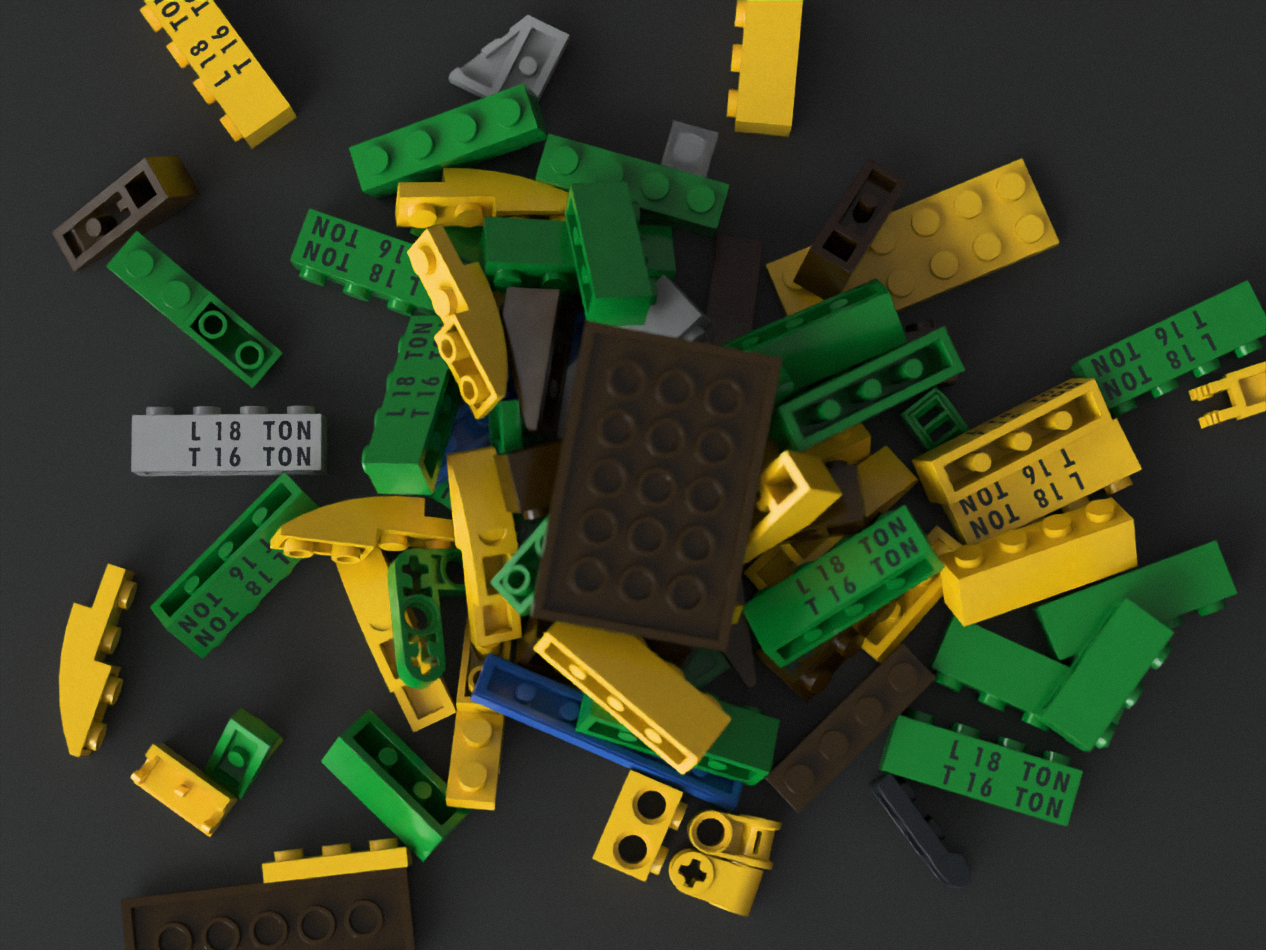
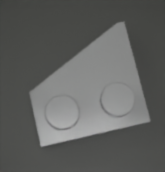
(521, 56)

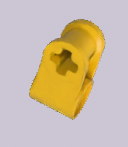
(737, 837)
(723, 881)

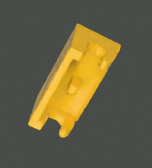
(184, 788)

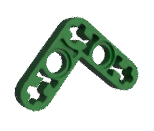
(432, 584)

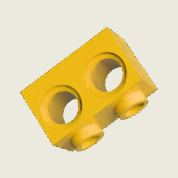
(628, 820)

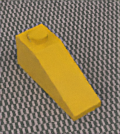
(788, 499)

